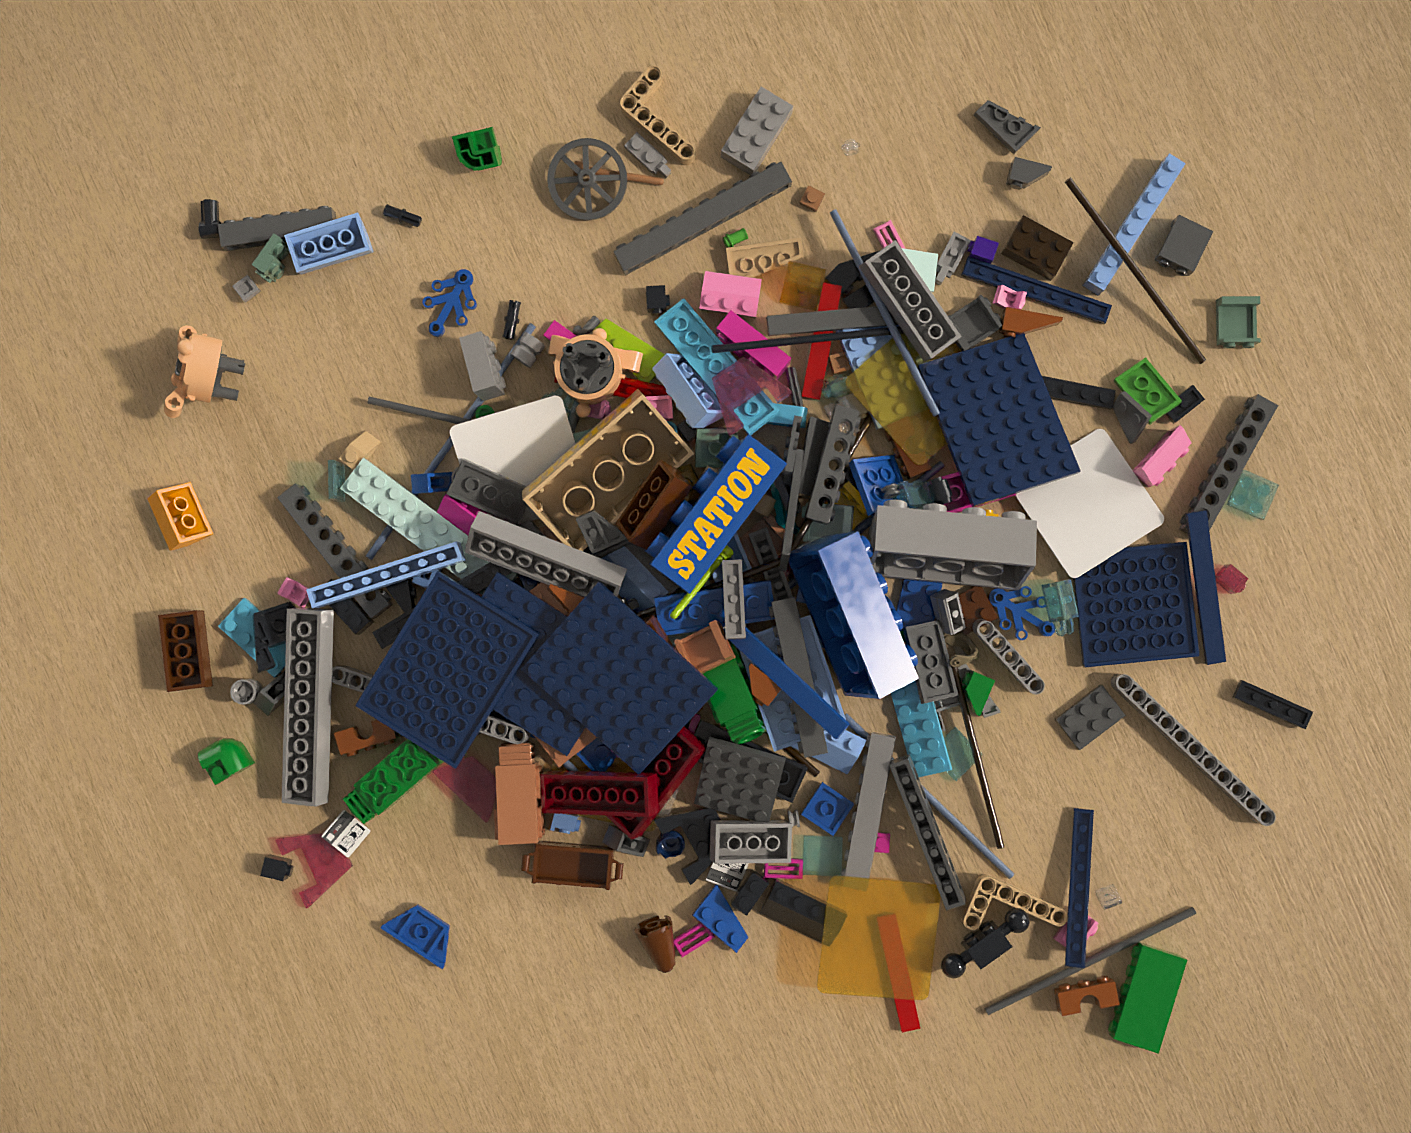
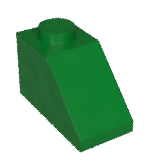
(977, 690)

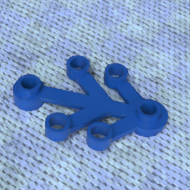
(451, 299)
(1018, 611)

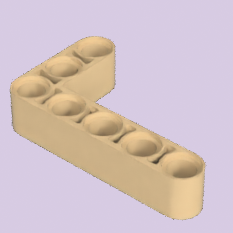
(653, 120)
(1010, 899)

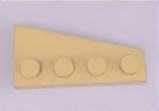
(762, 257)

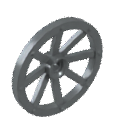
(622, 177)

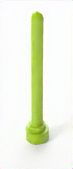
(726, 554)

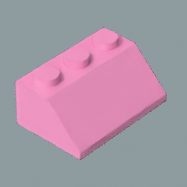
(730, 292)
(1163, 457)

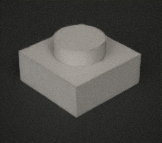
(246, 288)

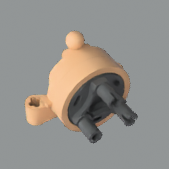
(590, 367)
(200, 371)

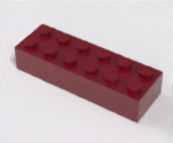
(671, 768)
(599, 793)

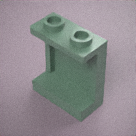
(1237, 321)

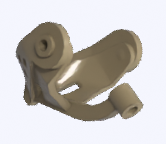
(958, 642)

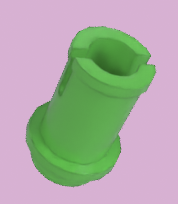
(735, 238)

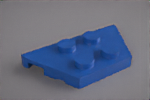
(421, 933)

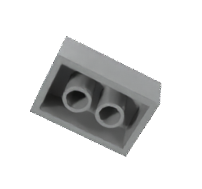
(482, 366)

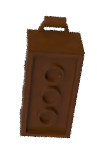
(572, 864)

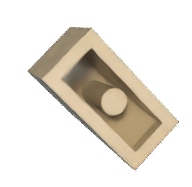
(360, 448)

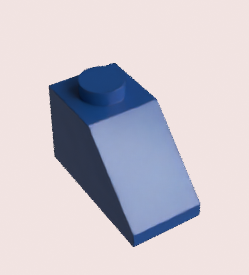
(431, 482)

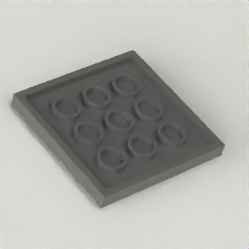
(739, 780)

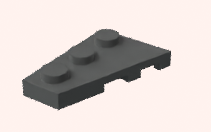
(1007, 128)
(789, 455)

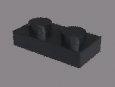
(1190, 399)

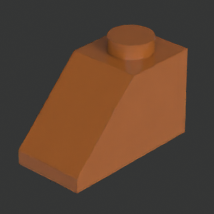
(762, 686)

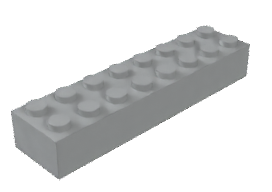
(540, 557)

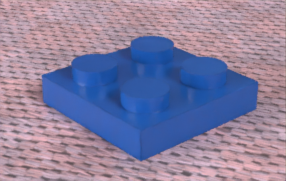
(827, 808)

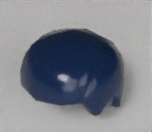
(670, 844)

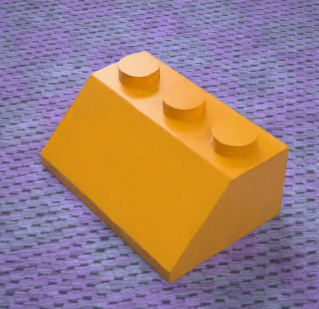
(179, 516)

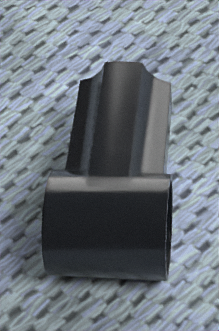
(209, 219)

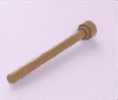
(630, 176)

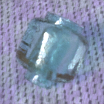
(835, 387)

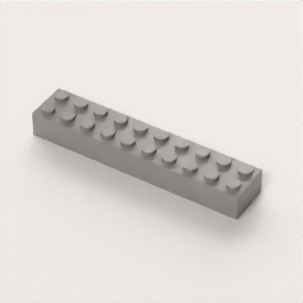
(307, 706)

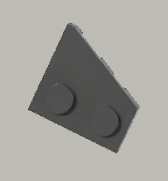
(1130, 416)
(598, 531)

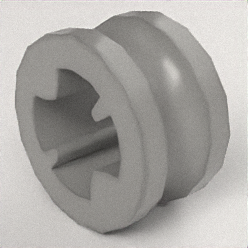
(794, 818)

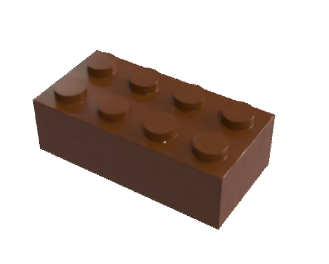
(653, 504)
(185, 650)

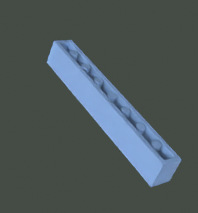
(1134, 223)
(386, 575)

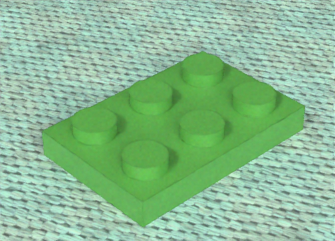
(1148, 389)

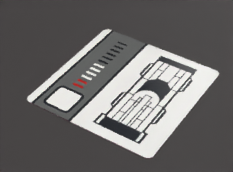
(345, 833)
(727, 875)

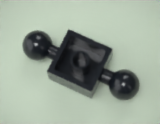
(985, 944)

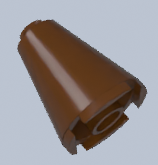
(658, 942)

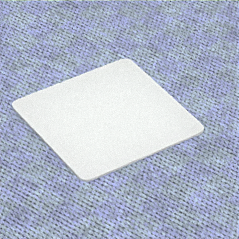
(516, 441)
(1092, 511)

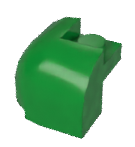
(478, 149)
(224, 759)

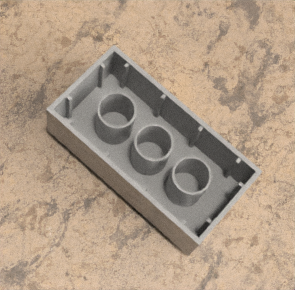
(952, 546)

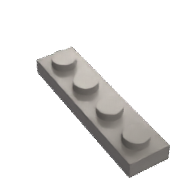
(733, 599)

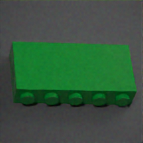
(1147, 997)

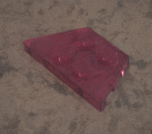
(472, 784)

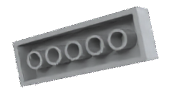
(910, 301)

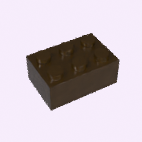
(1037, 248)

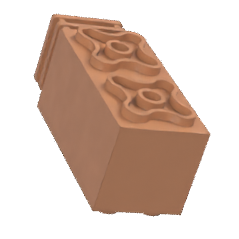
(518, 795)

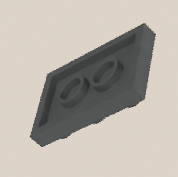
(1090, 717)

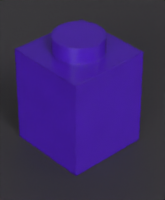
(982, 249)

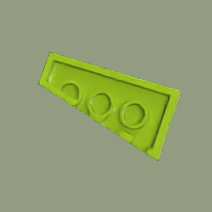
(624, 340)

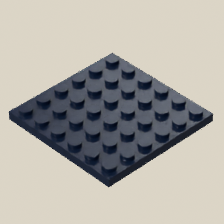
(1137, 607)

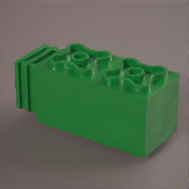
(734, 702)
(390, 780)

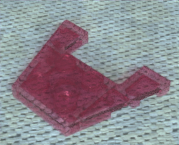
(739, 384)
(323, 859)

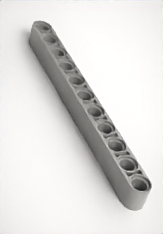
(493, 721)
(1200, 754)

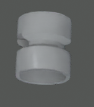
(527, 349)
(245, 691)

